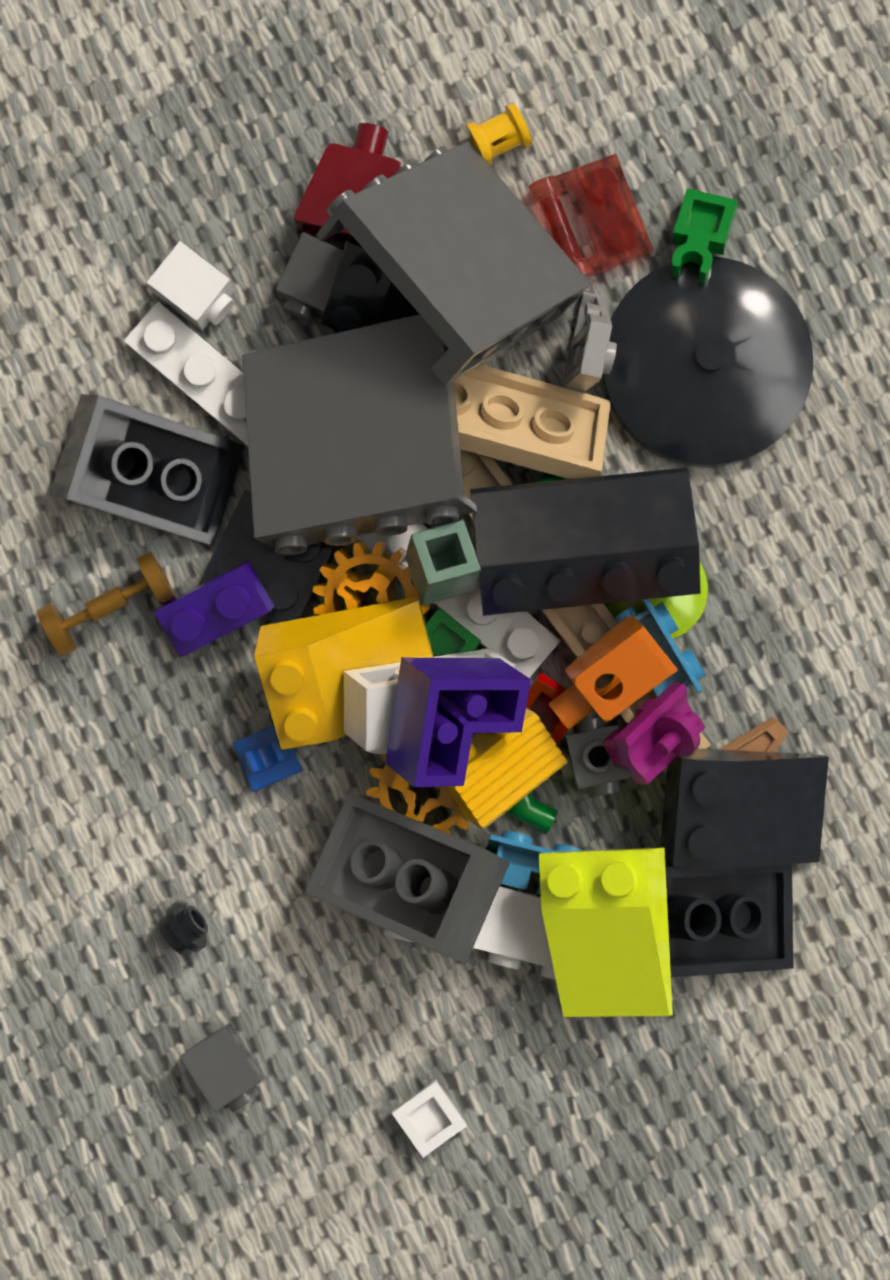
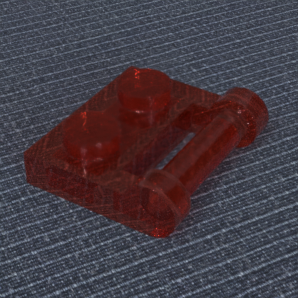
(605, 210)

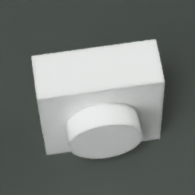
(429, 1118)

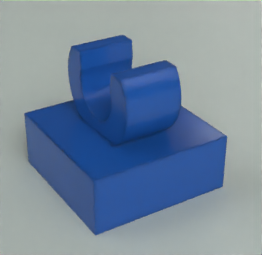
(264, 760)

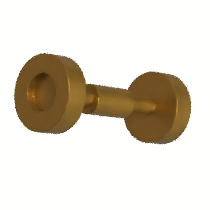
(104, 604)

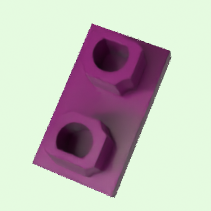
(656, 735)

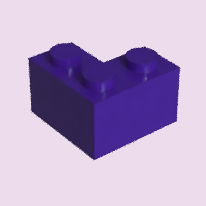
(440, 709)

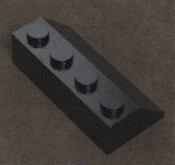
(586, 541)

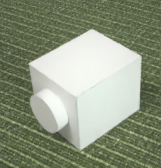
(192, 287)

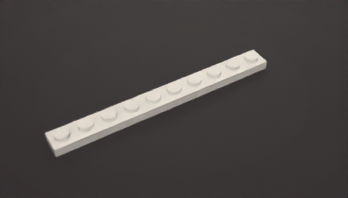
(219, 391)

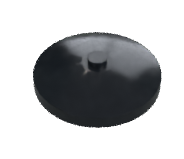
(709, 365)

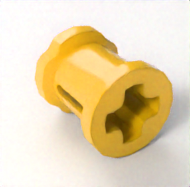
(499, 133)

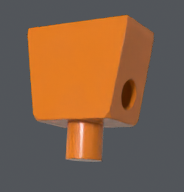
(636, 668)

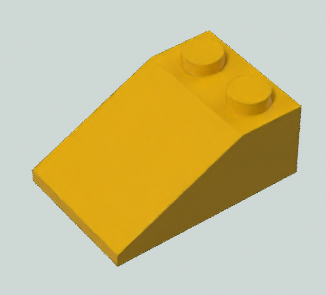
(307, 658)

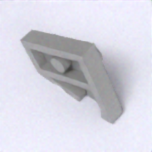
(590, 347)

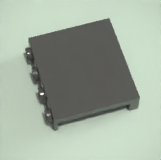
(461, 254)
(352, 437)

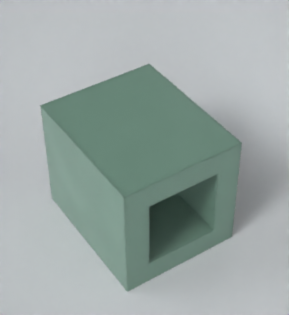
(442, 562)

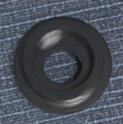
(184, 928)

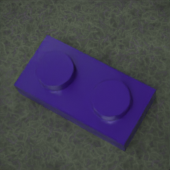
(214, 609)

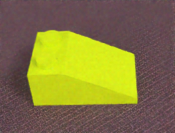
(608, 931)

